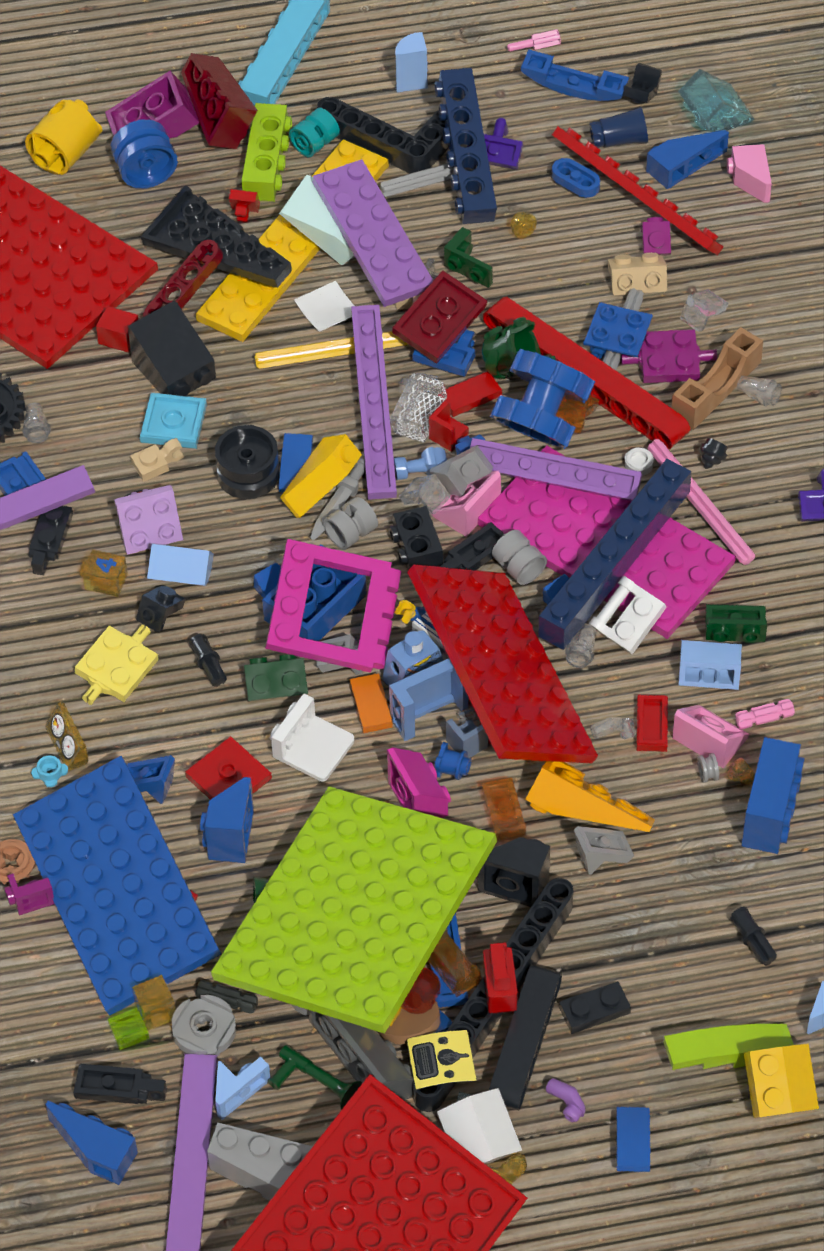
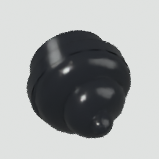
(712, 452)

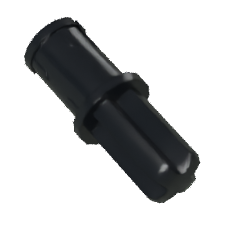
(207, 659)
(753, 936)

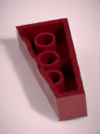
(218, 101)

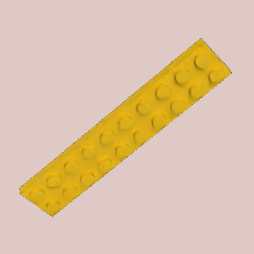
(242, 302)

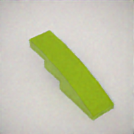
(723, 1044)

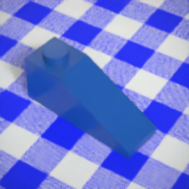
(683, 156)

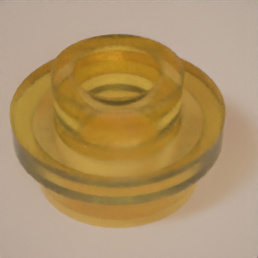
(523, 224)

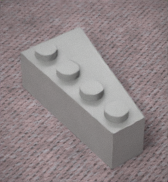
(254, 1158)

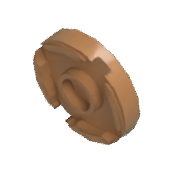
(413, 1025)

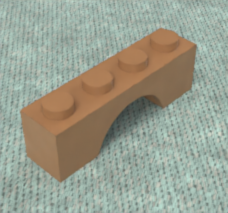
(737, 358)

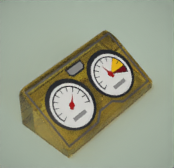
(66, 738)

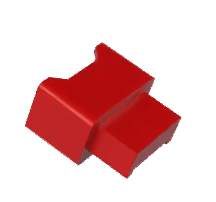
(500, 978)

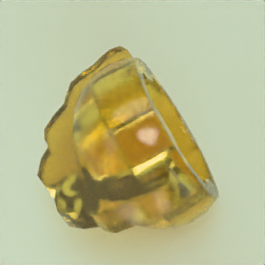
(740, 771)

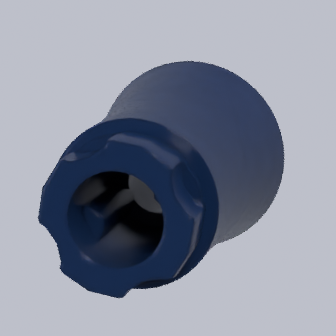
(620, 129)

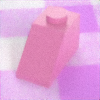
(751, 170)

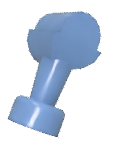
(429, 458)

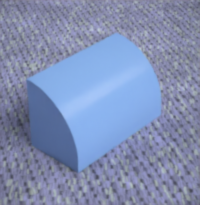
(411, 63)
(180, 564)
(710, 664)

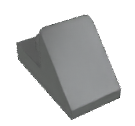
(462, 470)
(601, 845)

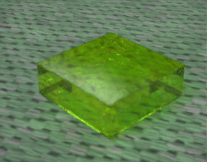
(128, 1028)

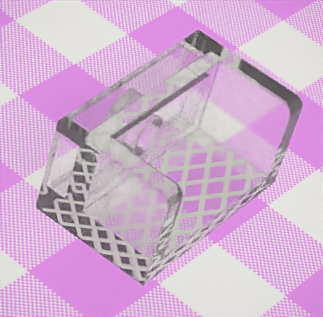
(415, 406)

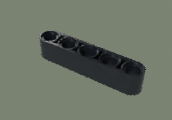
(526, 1035)

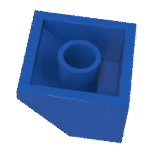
(229, 823)

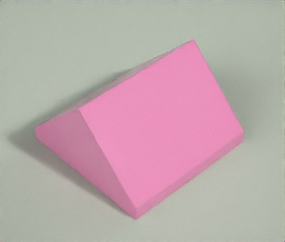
(463, 511)
(707, 733)

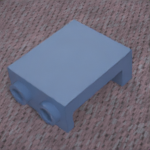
(423, 694)

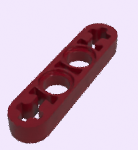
(188, 287)

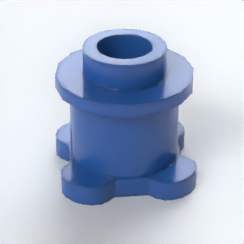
(452, 762)

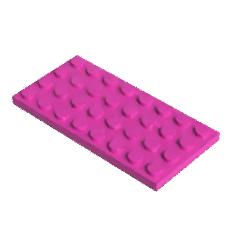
(569, 523)

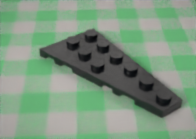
(191, 220)

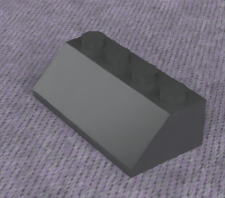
(365, 1053)

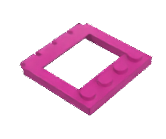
(291, 600)

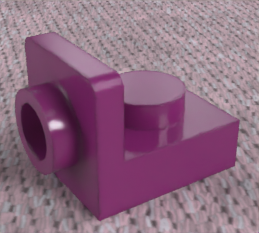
(29, 897)

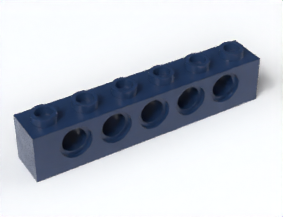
(461, 85)

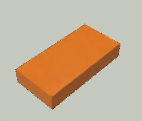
(371, 703)

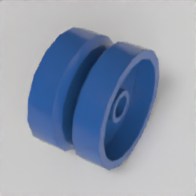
(144, 153)

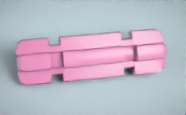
(764, 714)

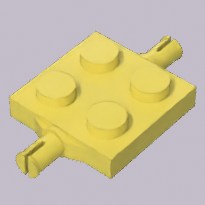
(116, 664)

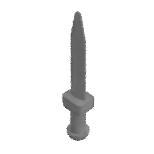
(345, 488)

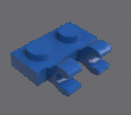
(457, 359)

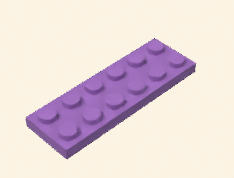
(373, 232)

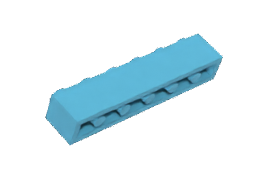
(284, 50)

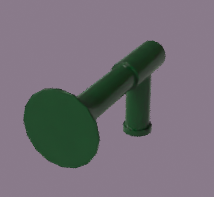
(305, 1065)

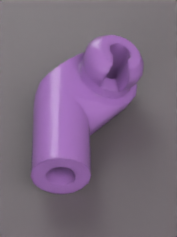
(571, 1097)

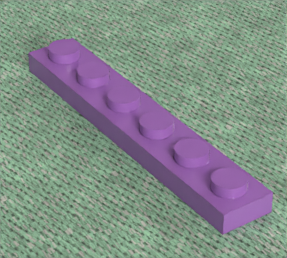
(561, 470)

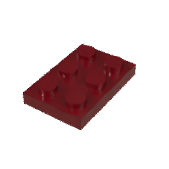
(439, 316)

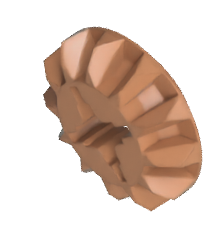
(11, 850)

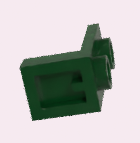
(458, 259)

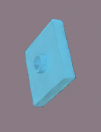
(173, 418)

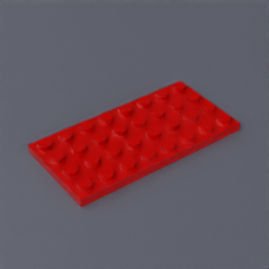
(502, 665)

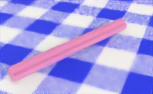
(708, 509)

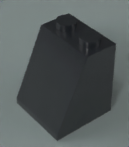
(170, 352)

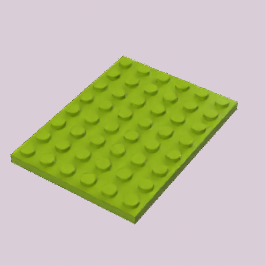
(355, 909)

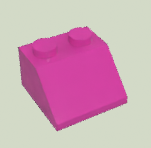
(416, 783)

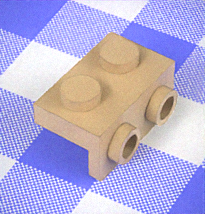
(642, 273)

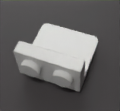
(309, 741)

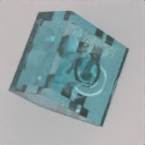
(714, 103)

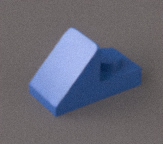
(154, 776)

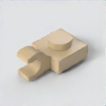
(154, 462)

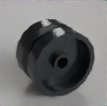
(247, 462)

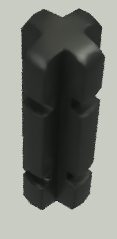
(247, 1002)

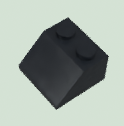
(516, 871)

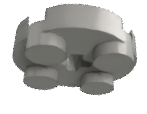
(210, 1009)

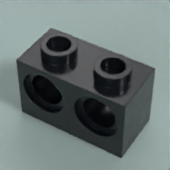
(416, 538)

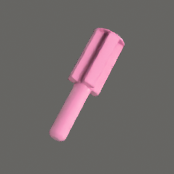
(538, 41)

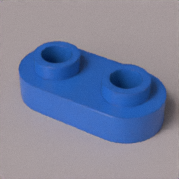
(578, 179)

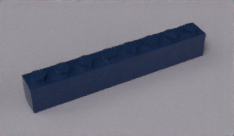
(614, 554)

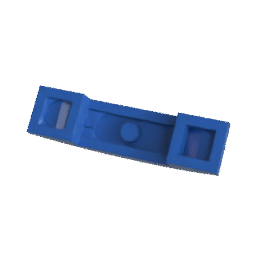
(573, 82)

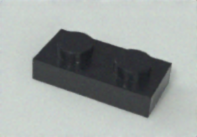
(595, 1007)

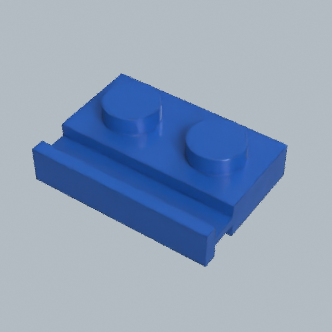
(19, 474)

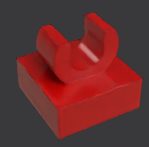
(243, 203)

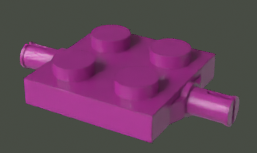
(670, 356)

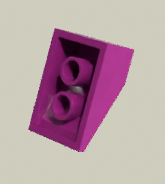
(162, 101)

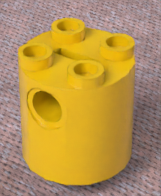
(62, 136)

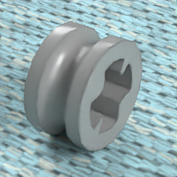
(708, 768)

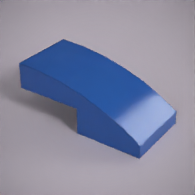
(295, 453)
(633, 1139)

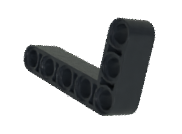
(399, 147)

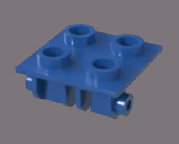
(617, 330)

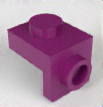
(656, 236)

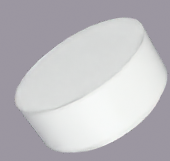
(639, 460)

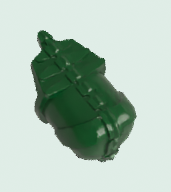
(503, 344)

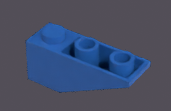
(99, 1147)

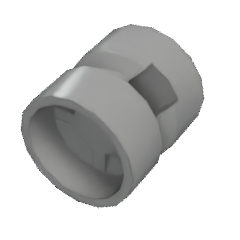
(353, 521)
(519, 557)

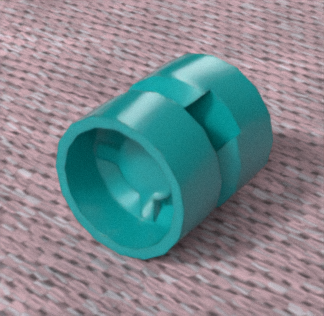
(314, 132)

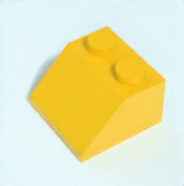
(781, 1080)

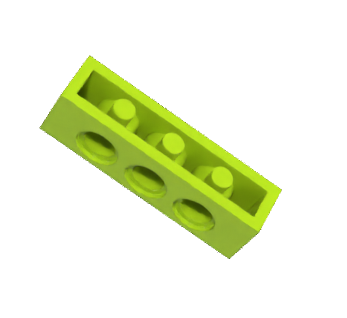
(265, 151)

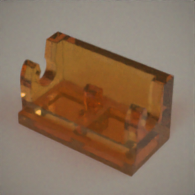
(454, 966)

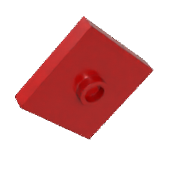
(225, 767)

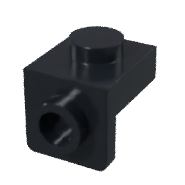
(644, 84)
(157, 606)

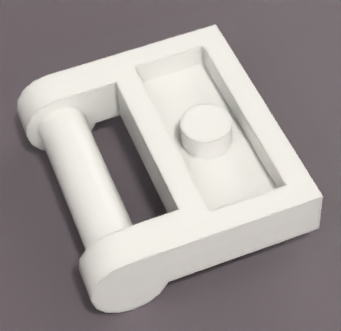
(635, 620)

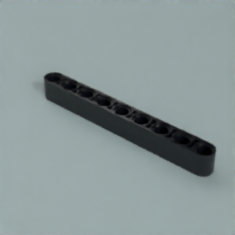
(528, 931)

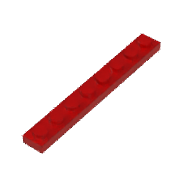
(646, 194)

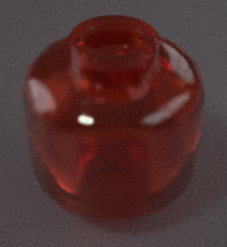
(423, 993)

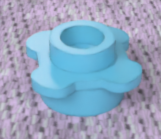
(46, 764)

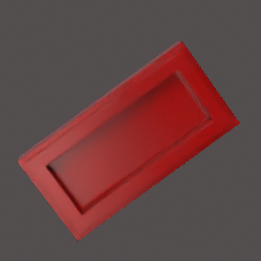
(472, 393)
(652, 723)

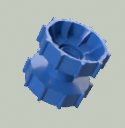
(547, 386)

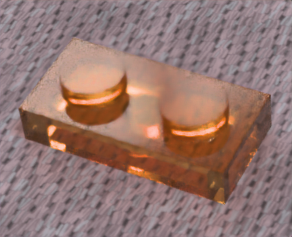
(504, 808)

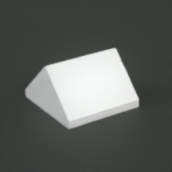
(481, 1126)

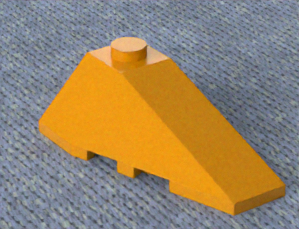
(565, 793)

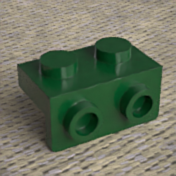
(735, 623)
(275, 678)

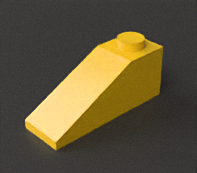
(320, 473)

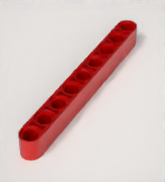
(613, 389)

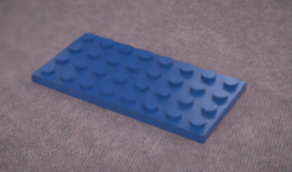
(116, 884)

